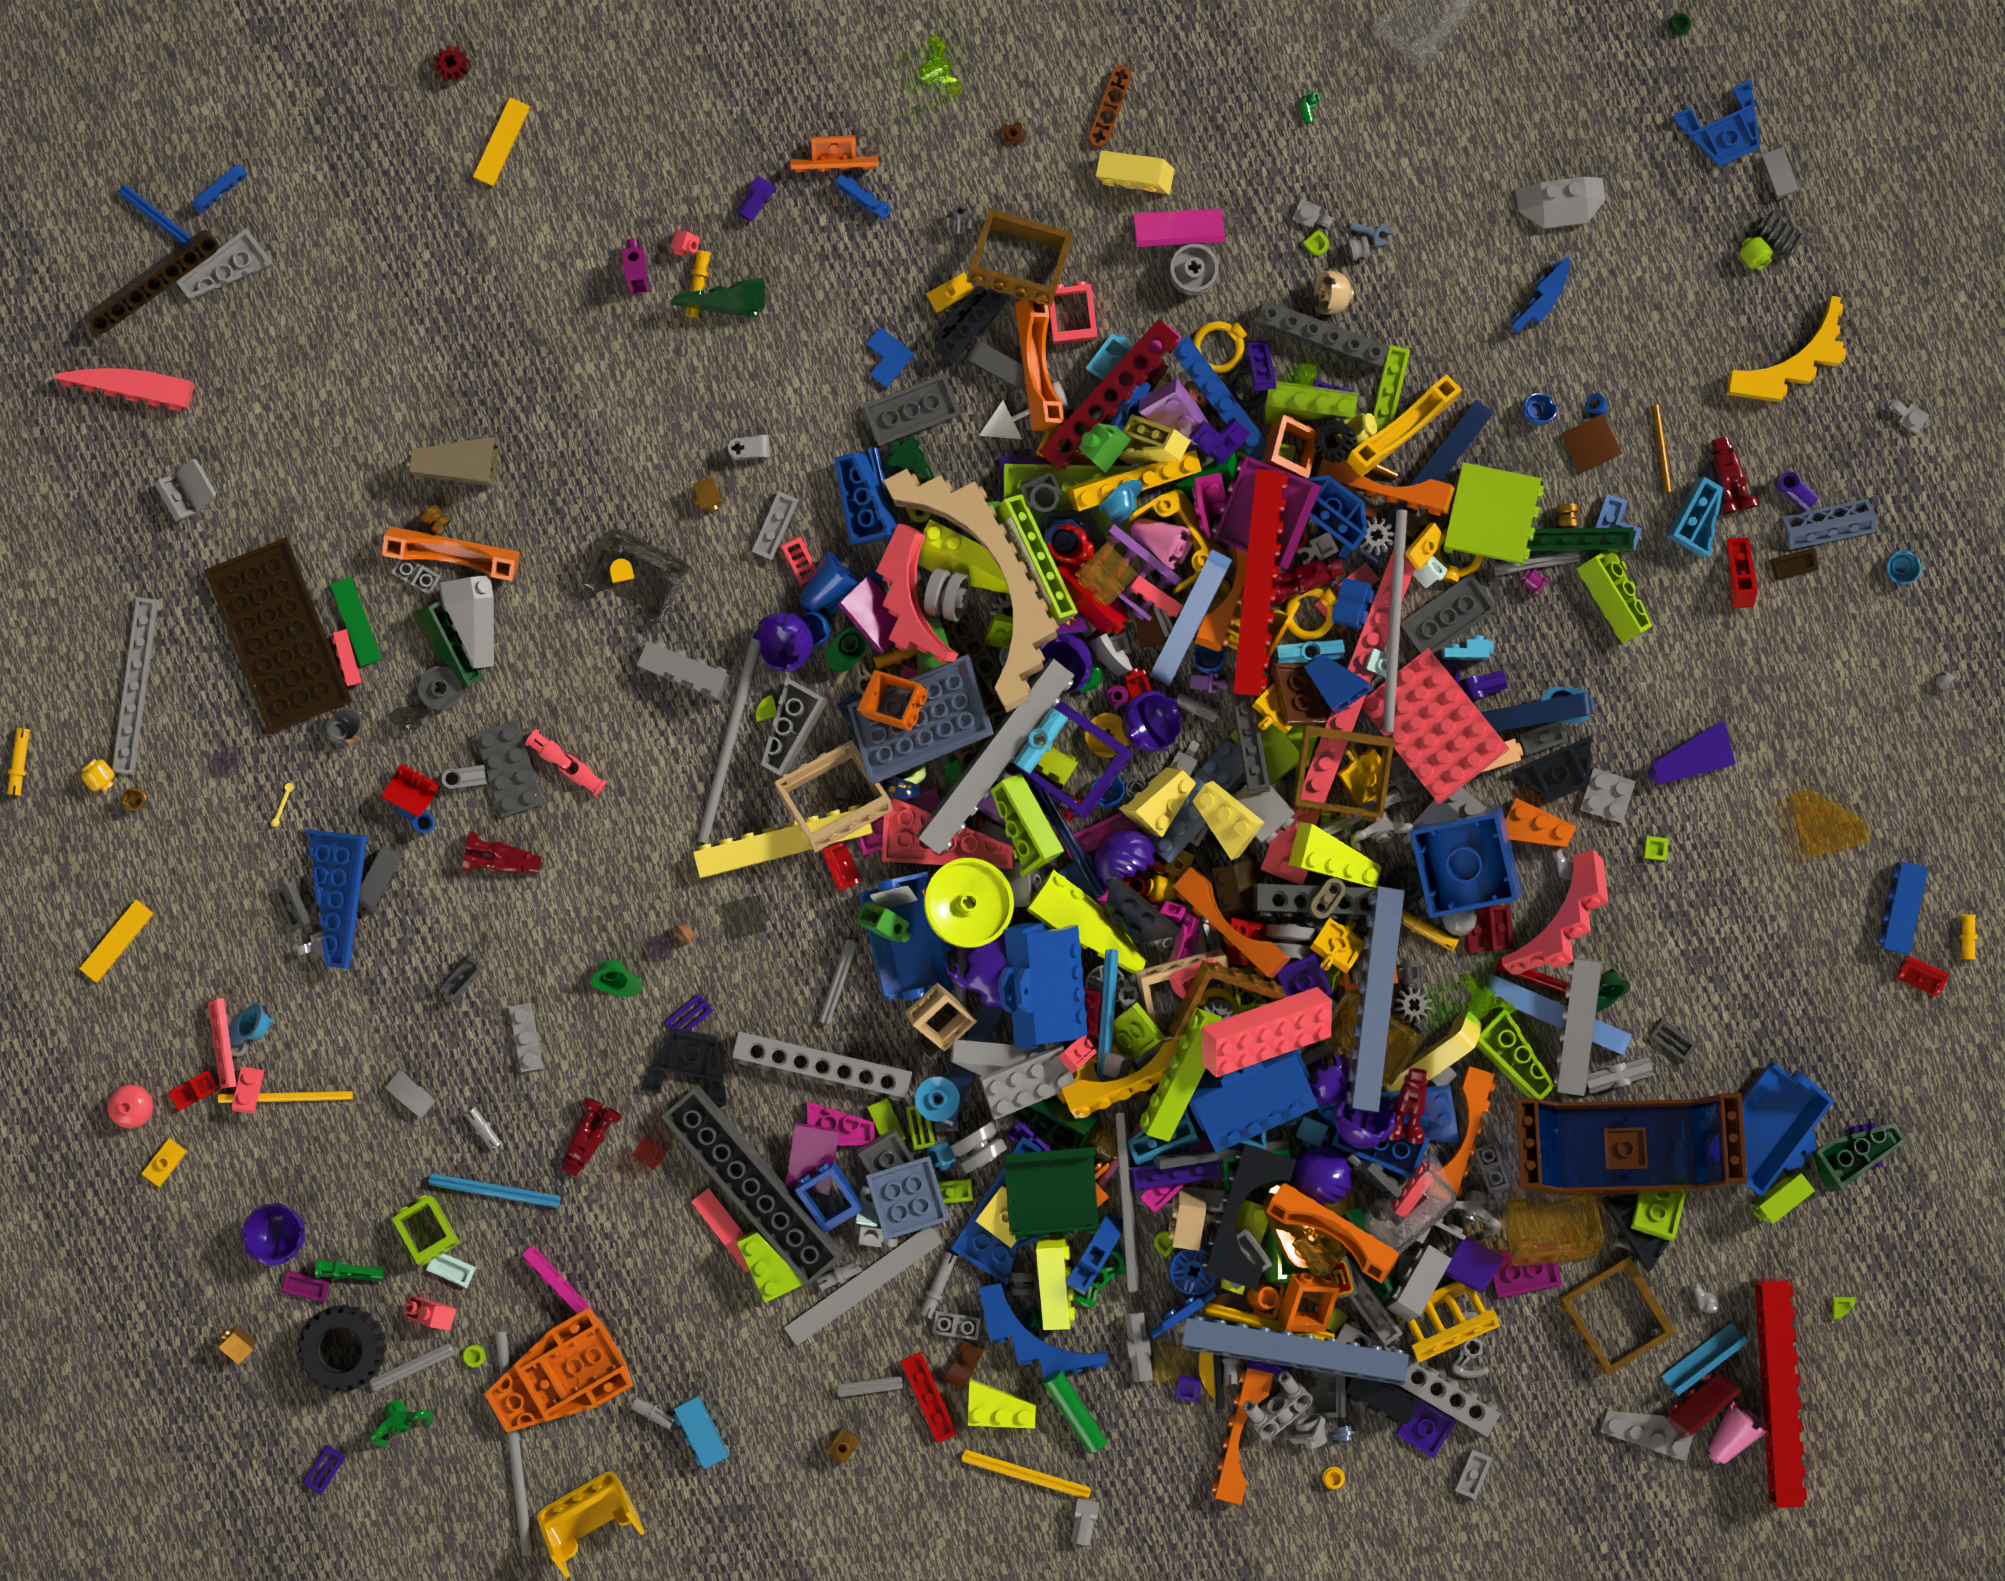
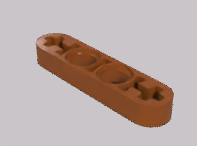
(1108, 106)

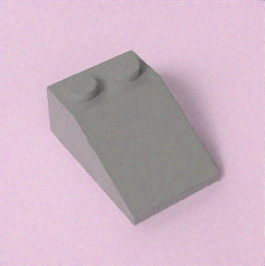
(1457, 806)

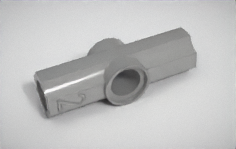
(1619, 1075)
(1138, 1347)

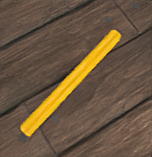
(1255, 1320)
(1026, 1474)

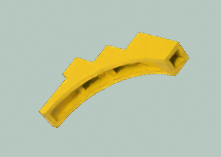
(1822, 349)

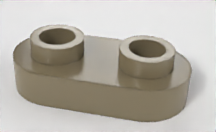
(1327, 899)

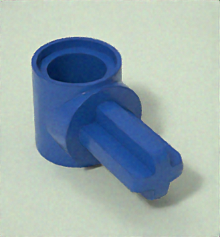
(415, 820)

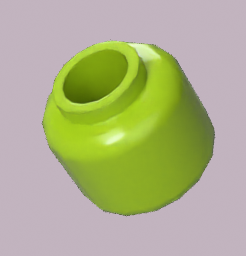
(1756, 253)

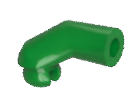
(1307, 105)
(1094, 680)

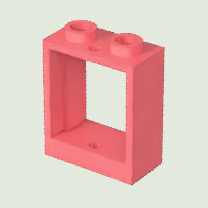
(1074, 335)

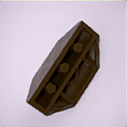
(1235, 888)

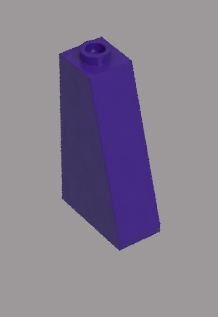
(1698, 755)

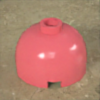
(130, 1106)

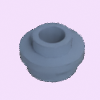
(1343, 1434)

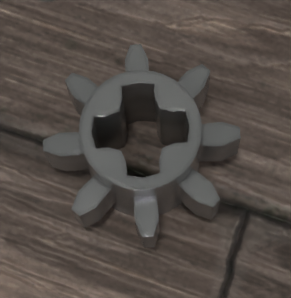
(960, 219)
(1410, 972)

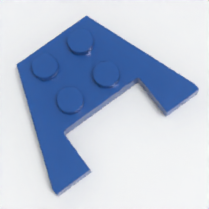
(1729, 136)

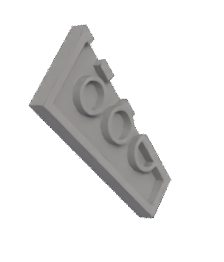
(230, 263)
(1647, 1431)

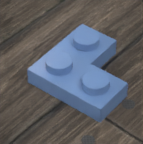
(1612, 513)

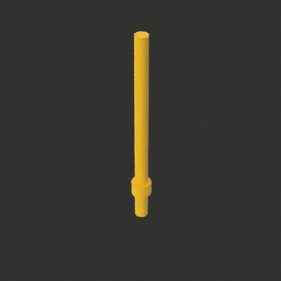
(294, 1096)

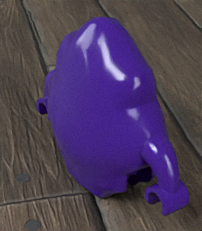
(983, 971)

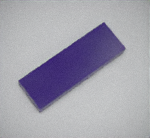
(1261, 366)

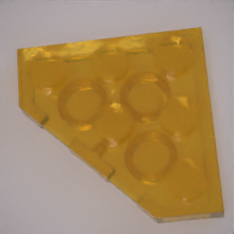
(1825, 824)

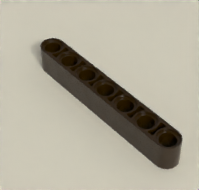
(148, 292)

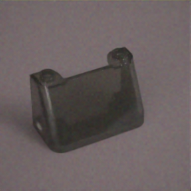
(655, 572)

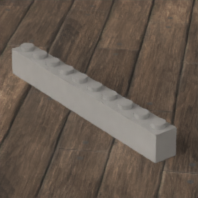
(993, 758)

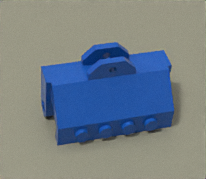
(912, 966)
(1043, 984)
(1252, 1099)
(1779, 1124)

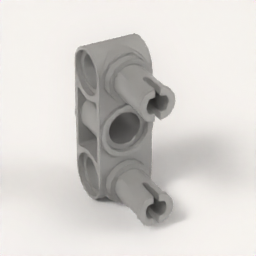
(1280, 1409)

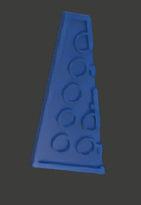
(337, 884)
(1437, 1121)
(979, 1244)

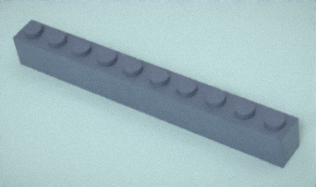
(1375, 1000)
(1295, 1351)

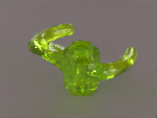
(939, 68)
(1483, 999)

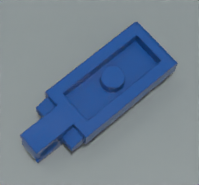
(863, 197)

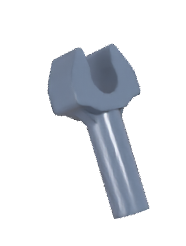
(1374, 233)

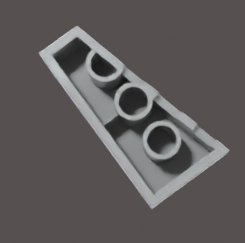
(684, 670)
(790, 732)

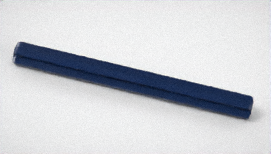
(1071, 843)

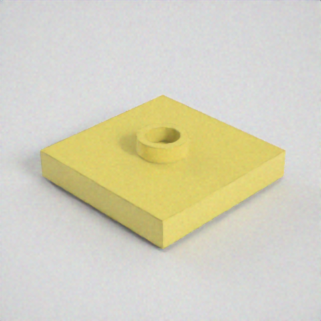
(995, 1217)

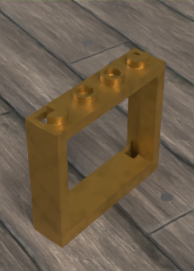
(1027, 230)
(1349, 812)
(1232, 976)
(1579, 1326)

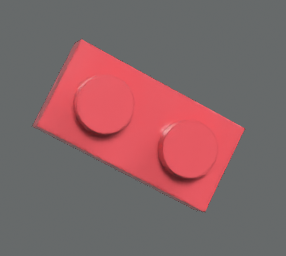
(247, 1090)

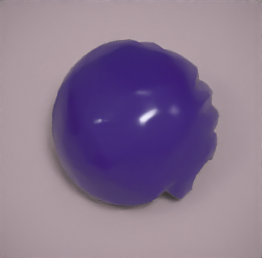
(784, 641)
(1072, 655)
(1151, 721)
(1122, 855)
(1331, 1081)
(1362, 1128)
(1322, 1175)
(273, 1234)

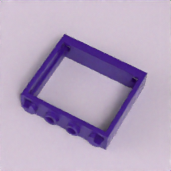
(1103, 783)

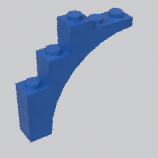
(1003, 1323)

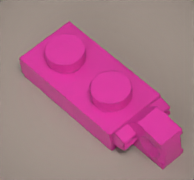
(1186, 938)

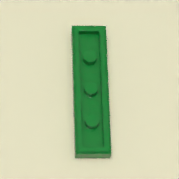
(356, 621)

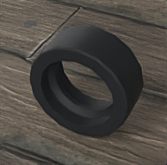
(1245, 370)

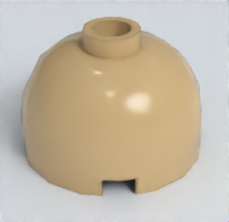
(1335, 289)

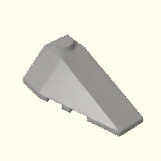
(472, 613)

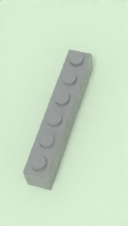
(1579, 1026)

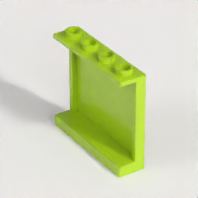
(1493, 513)

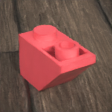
(429, 1312)

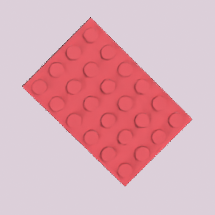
(1436, 727)

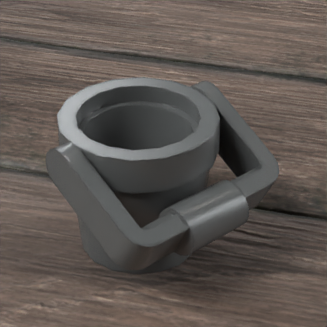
(1043, 496)

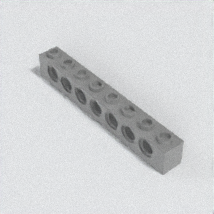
(743, 1054)
(1482, 1423)

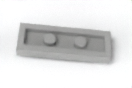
(775, 525)
(526, 1037)

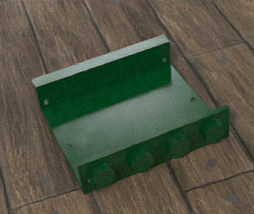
(1051, 1192)

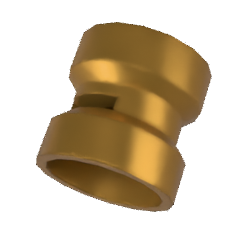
(435, 519)
(1565, 519)
(131, 796)

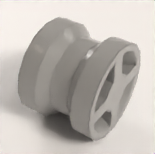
(1359, 248)

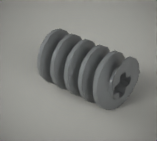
(1779, 233)

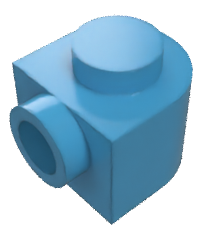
(941, 1156)

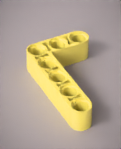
(1459, 1042)

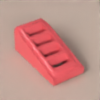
(784, 546)
(1183, 978)

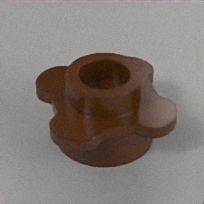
(1008, 138)

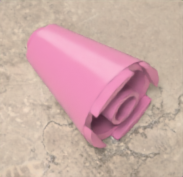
(1163, 540)
(1735, 1433)

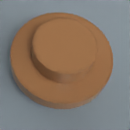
(684, 933)

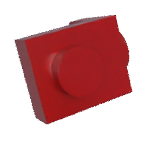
(1136, 682)

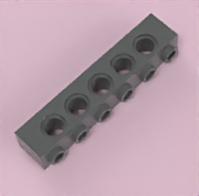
(1322, 335)
(1264, 894)

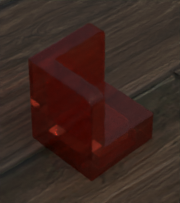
(649, 1153)

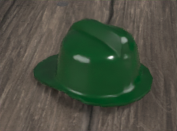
(846, 649)
(1611, 989)

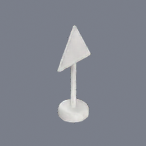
(1003, 425)

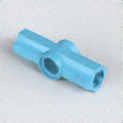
(1296, 652)
(1049, 728)

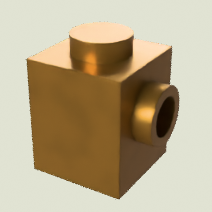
(707, 495)
(1179, 865)
(236, 1344)
(843, 1446)

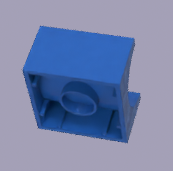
(1466, 863)

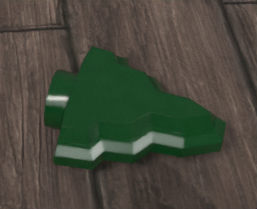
(910, 457)

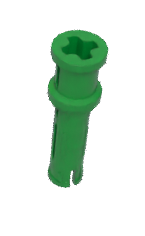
(337, 1270)

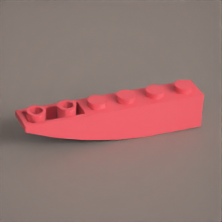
(133, 384)

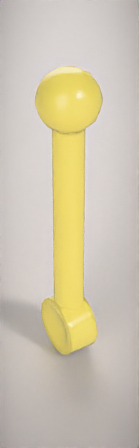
(275, 821)

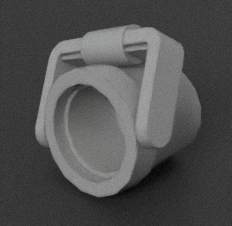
(1310, 1430)

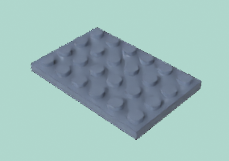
(947, 721)

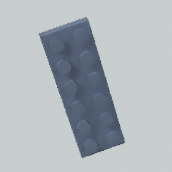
(1224, 769)

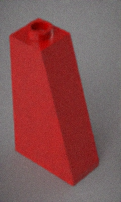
(1104, 618)

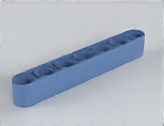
(1190, 617)
(1552, 1012)

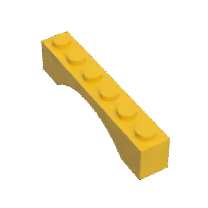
(1422, 412)
(1153, 474)
(1087, 1096)

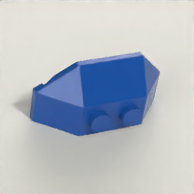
(1339, 511)

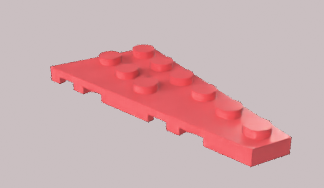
(903, 847)

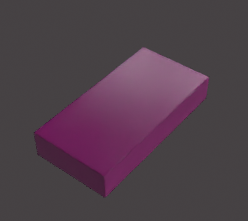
(305, 1286)

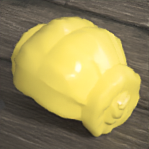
(1362, 424)

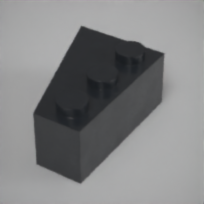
(1384, 1397)

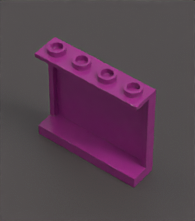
(1237, 511)

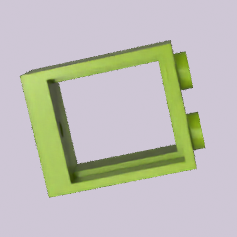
(1782, 1198)
(436, 1249)

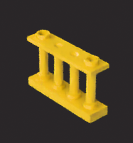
(1457, 1334)

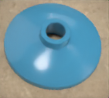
(926, 1096)

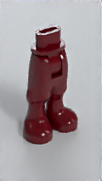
(1730, 473)
(1306, 578)
(503, 859)
(1411, 1100)
(585, 1139)

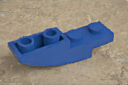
(1548, 290)
(1095, 1254)

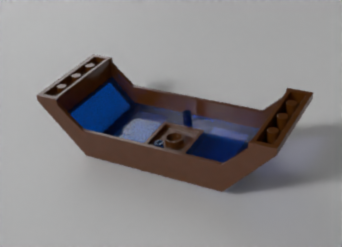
(1631, 1145)

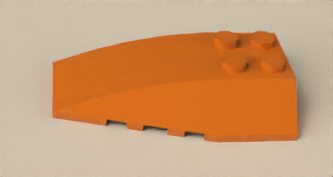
(561, 1375)

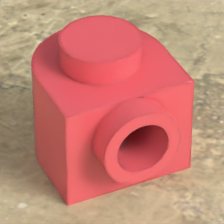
(684, 242)

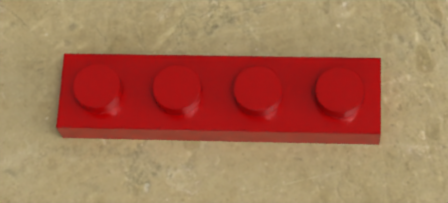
(929, 1397)

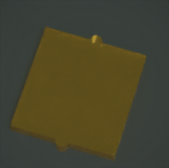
(1171, 1362)

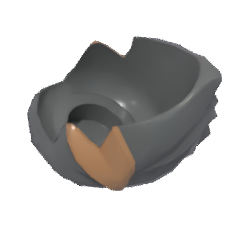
(343, 726)

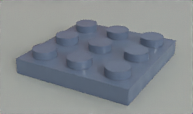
(907, 1198)

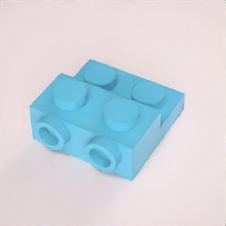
(1109, 355)
(1472, 649)

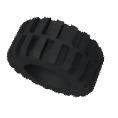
(314, 1362)

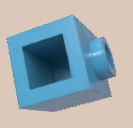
(1312, 1132)

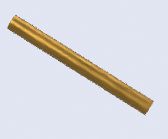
(1661, 448)

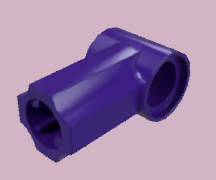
(758, 195)
(1798, 492)
(1479, 686)

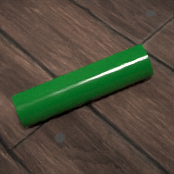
(1074, 1411)

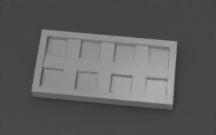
(1026, 1082)

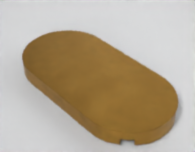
(1284, 1233)

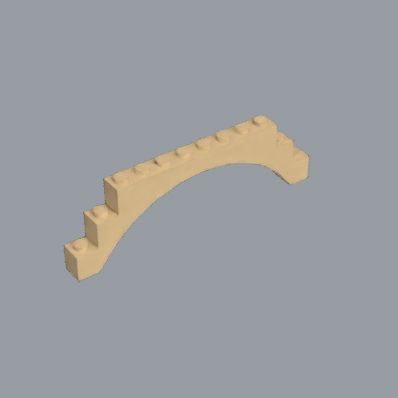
(970, 512)

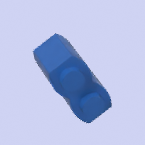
(1352, 603)

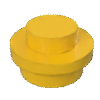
(1333, 1477)

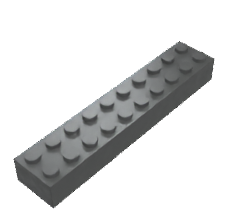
(752, 1185)

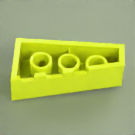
(1328, 856)
(1053, 1273)

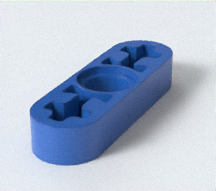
(223, 184)

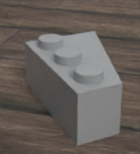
(1418, 1283)

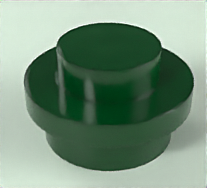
(1679, 24)
(1032, 1319)

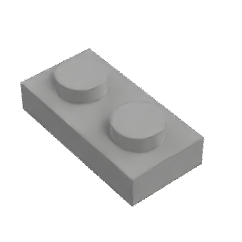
(1473, 1474)

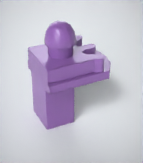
(1208, 683)

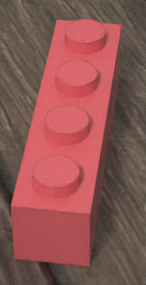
(1152, 593)
(347, 658)
(1411, 1193)

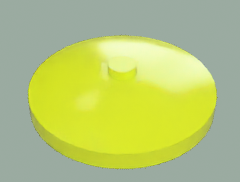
(968, 902)

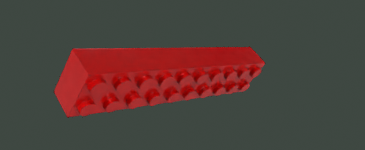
(1259, 580)
(1779, 1392)

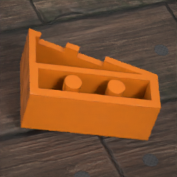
(1536, 826)

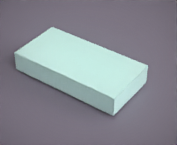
(452, 1269)

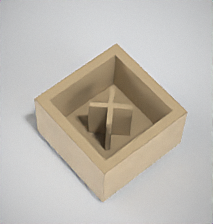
(1188, 1220)

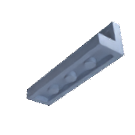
(1831, 527)

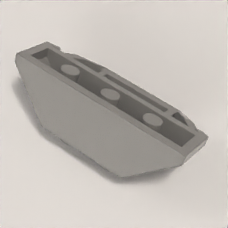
(1561, 201)

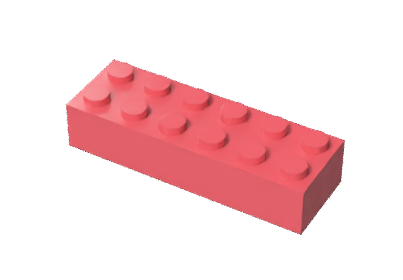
(1266, 1031)

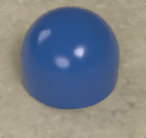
(1601, 409)

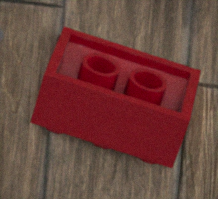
(1701, 1405)

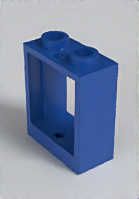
(840, 1215)

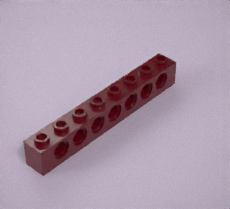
(1157, 332)

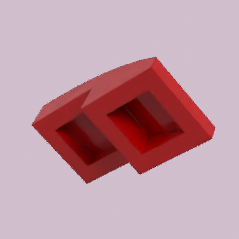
(193, 1090)

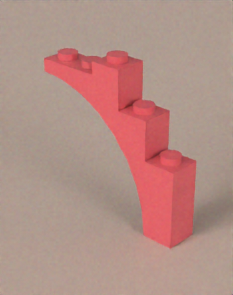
(902, 600)
(1572, 921)

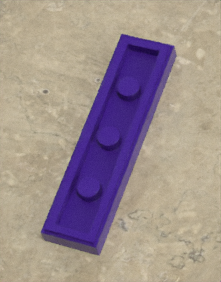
(1152, 1177)

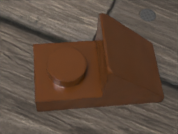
(963, 1365)

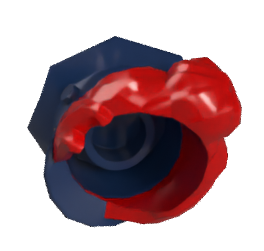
(1067, 541)

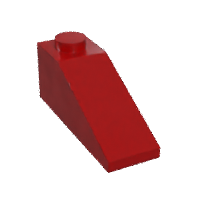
(1741, 573)

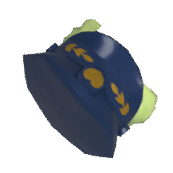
(905, 784)

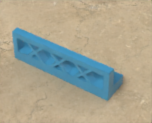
(1704, 1359)

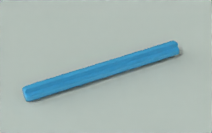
(1107, 1009)
(494, 1190)

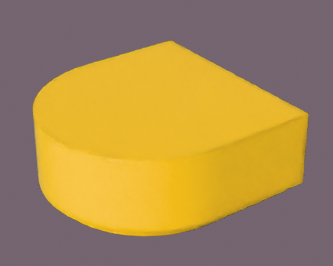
(621, 571)

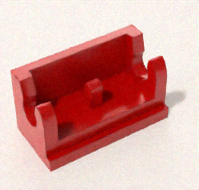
(841, 865)
(1922, 976)

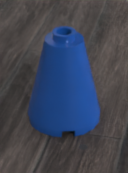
(827, 583)

